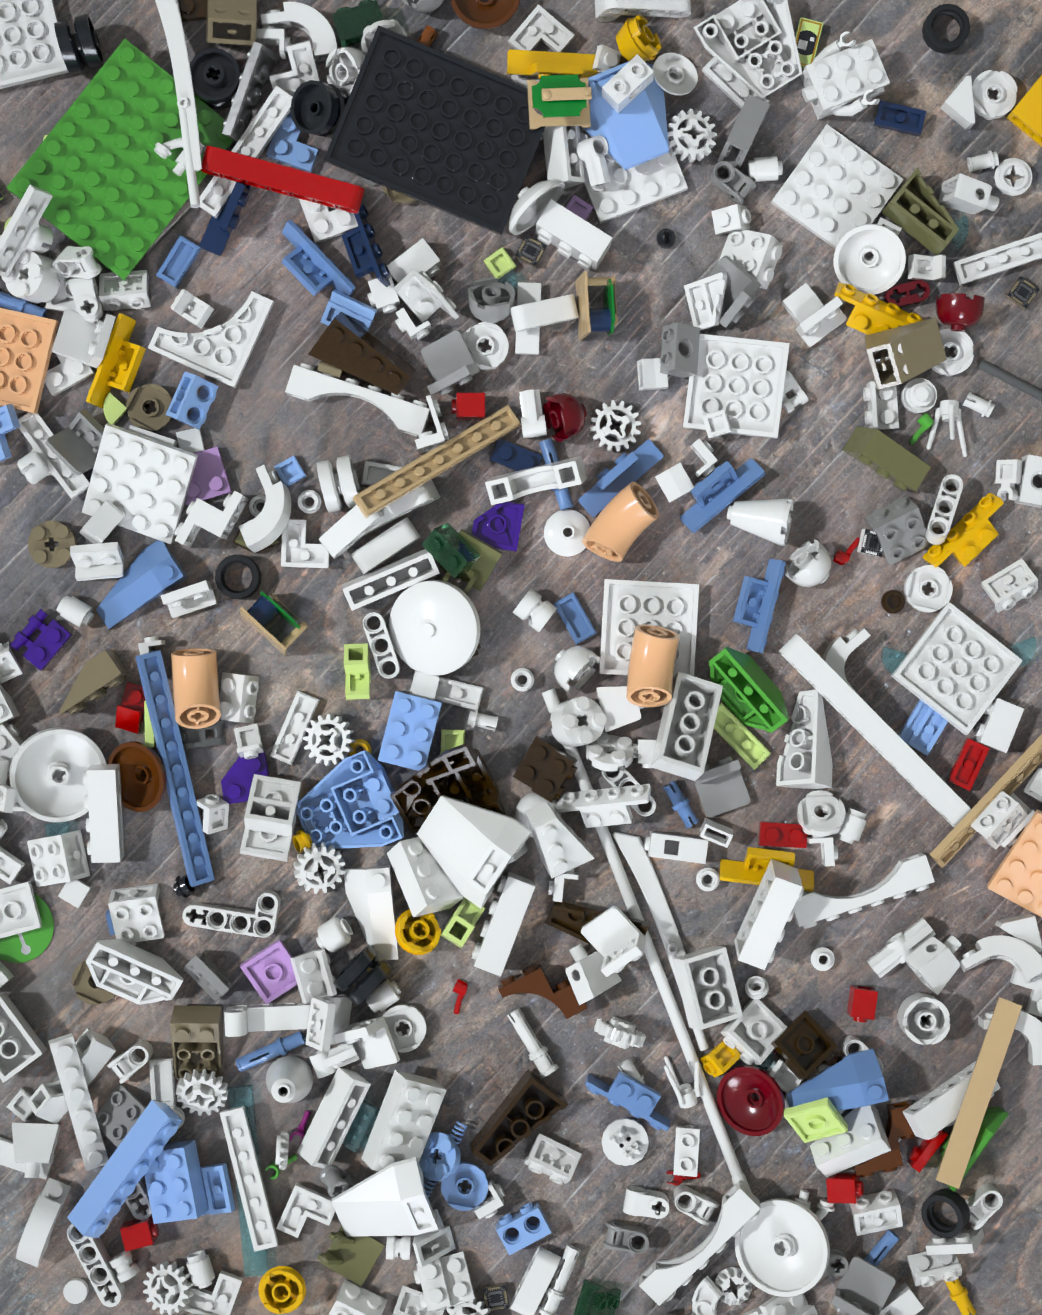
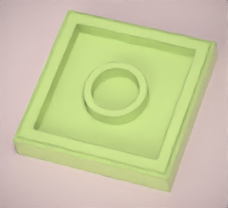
(815, 1120)

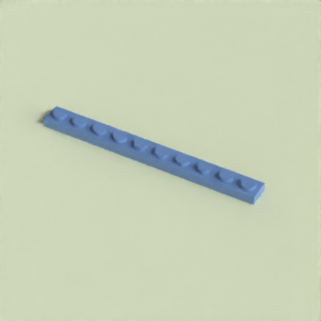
(173, 758)

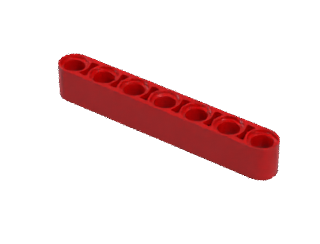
(282, 179)

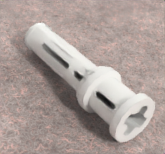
(538, 1053)
(555, 1291)

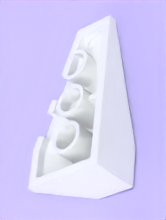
(807, 751)
(373, 904)

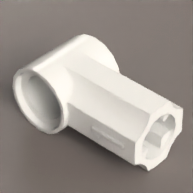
(593, 153)
(532, 419)
(328, 1061)

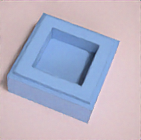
(290, 471)

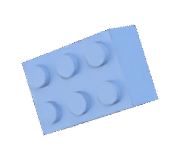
(410, 731)
(176, 1184)

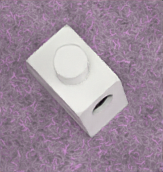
(967, 195)
(617, 707)
(935, 962)
(586, 976)
(34, 1145)

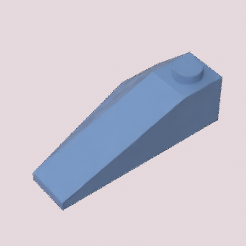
(145, 580)
(847, 1084)

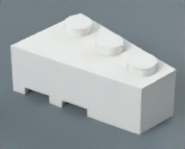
(556, 841)
(422, 878)
(862, 1142)

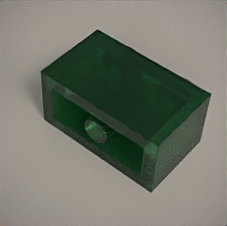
(352, 21)
(451, 550)

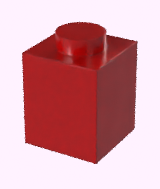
(469, 405)
(862, 1003)
(844, 1188)
(139, 1233)

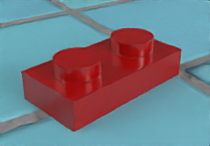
(968, 764)
(782, 835)
(921, 1155)

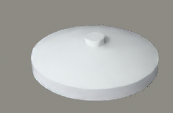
(434, 627)
(51, 771)
(783, 1248)

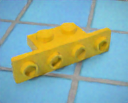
(549, 63)
(872, 314)
(118, 364)
(968, 535)
(755, 865)

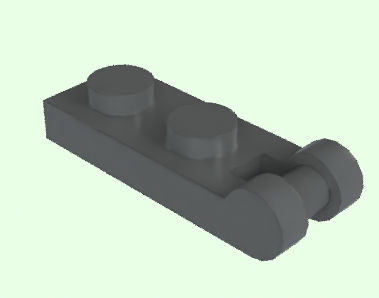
(198, 737)

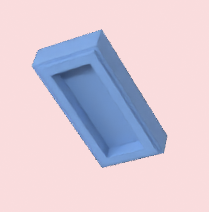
(178, 262)
(574, 618)

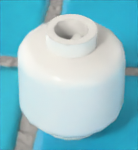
(334, 934)

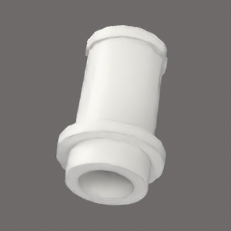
(983, 161)
(980, 405)
(482, 720)
(628, 1068)

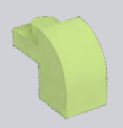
(357, 671)
(462, 922)

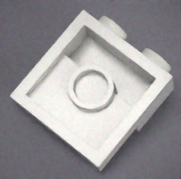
(753, 1032)
(445, 1282)
(788, 1306)

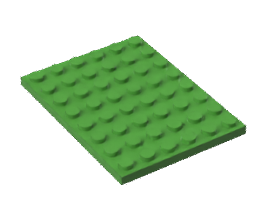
(103, 161)

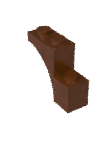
(535, 982)
(896, 1127)

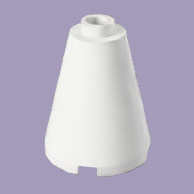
(763, 518)
(289, 1079)

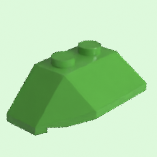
(748, 690)
(991, 1122)

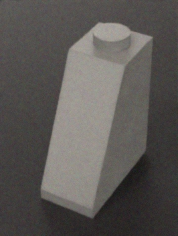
(744, 131)

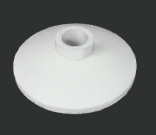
(675, 74)
(554, 532)

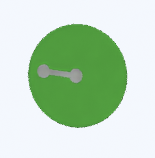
(29, 944)

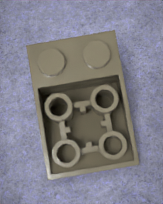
(231, 21)
(904, 352)
(95, 677)
(197, 1039)

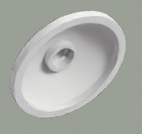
(533, 203)
(871, 274)

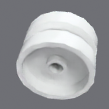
(338, 484)

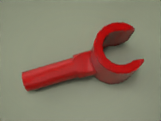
(843, 557)
(461, 989)
(678, 1178)

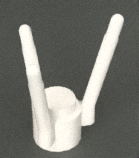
(950, 413)
(685, 1093)

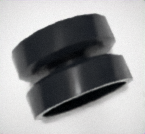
(79, 44)
(210, 65)
(318, 107)
(362, 974)

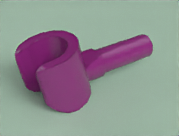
(300, 1130)

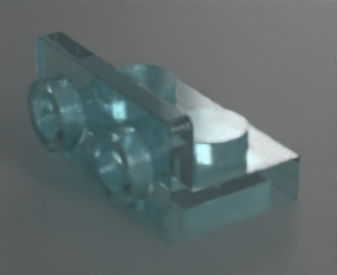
(361, 1127)

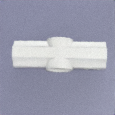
(900, 946)

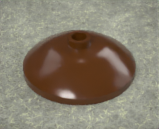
(485, 14)
(140, 774)

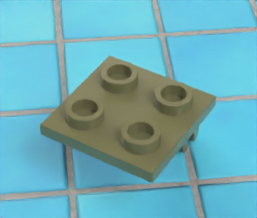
(481, 570)
(351, 1255)

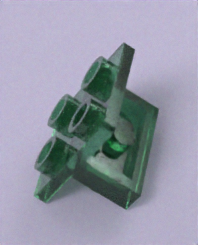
(597, 1299)

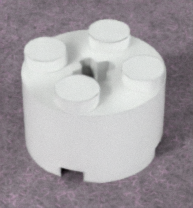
(33, 278)
(577, 722)
(910, 1021)

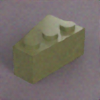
(921, 214)
(886, 458)

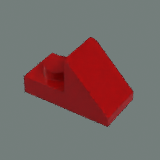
(131, 711)

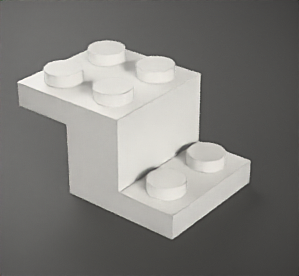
(210, 518)
(270, 817)

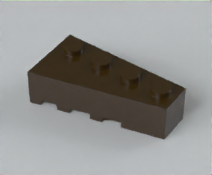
(362, 355)
(518, 1115)

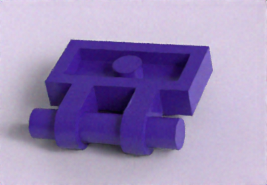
(47, 643)

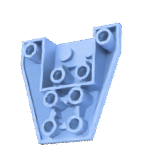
(636, 131)
(352, 806)

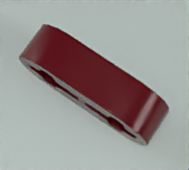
(906, 288)

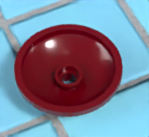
(742, 1108)

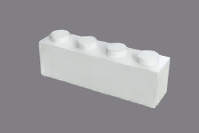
(562, 155)
(389, 579)
(105, 813)
(940, 1106)
(333, 1118)

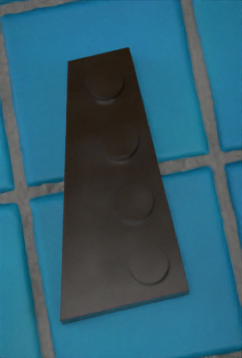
(572, 918)

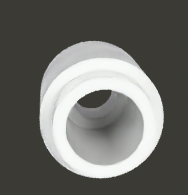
(765, 168)
(75, 611)
(852, 826)
(383, 996)
(200, 1269)

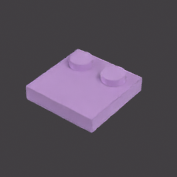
(209, 477)
(270, 971)

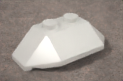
(132, 972)

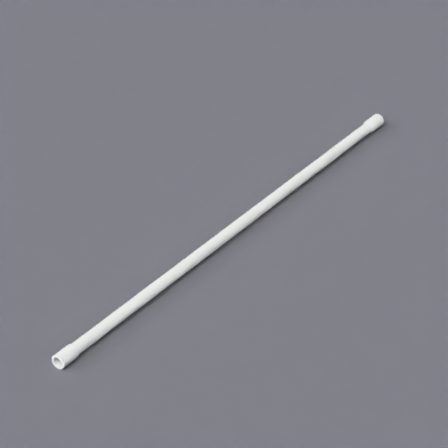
(552, 700)

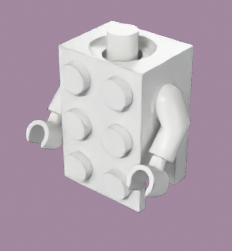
(843, 79)

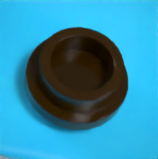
(892, 601)

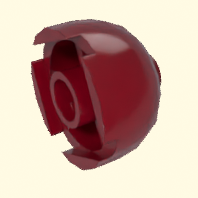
(959, 310)
(564, 415)

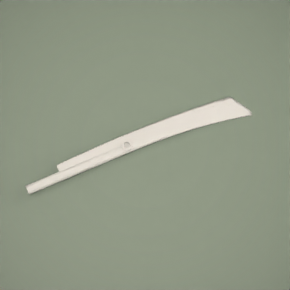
(175, 36)
(643, 870)

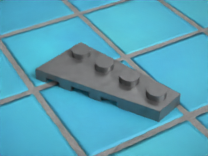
(251, 80)

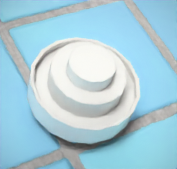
(919, 395)

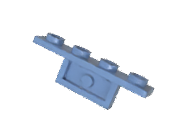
(311, 264)
(612, 481)
(719, 491)
(758, 602)
(632, 1095)

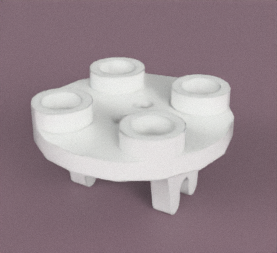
(633, 1149)

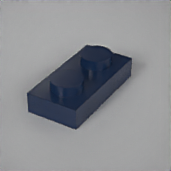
(899, 118)
(514, 456)

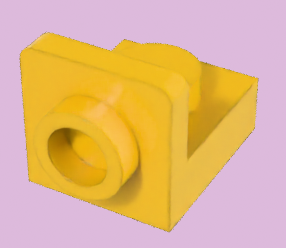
(719, 1059)

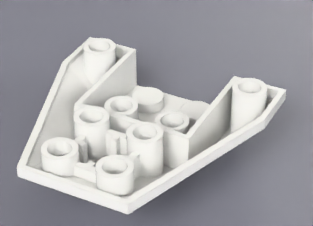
(754, 43)
(471, 845)
(388, 1204)

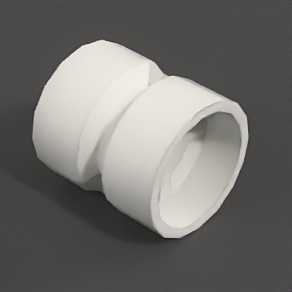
(534, 610)

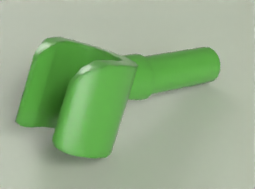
(925, 422)
(272, 1165)

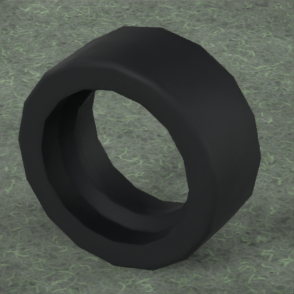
(948, 10)
(220, 573)
(957, 1202)

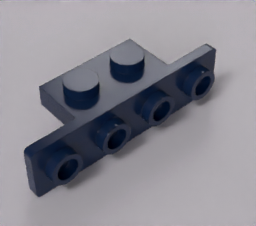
(220, 229)
(363, 251)

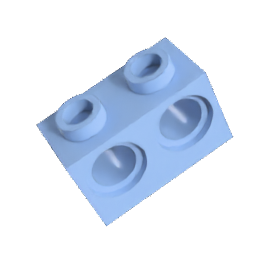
(187, 398)
(527, 1233)

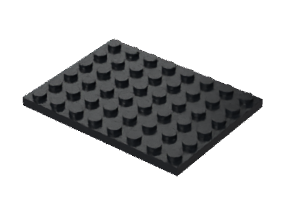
(436, 131)

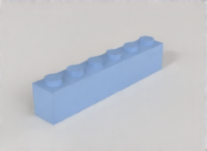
(124, 1169)

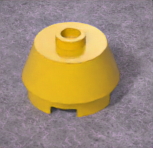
(637, 39)
(417, 934)
(282, 1289)

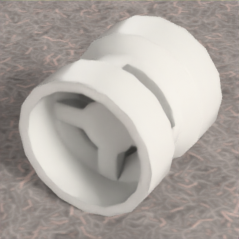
(398, 1247)
(124, 1266)

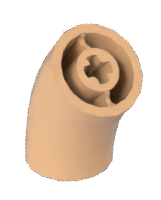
(621, 523)
(651, 666)
(195, 687)

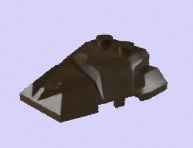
(455, 774)

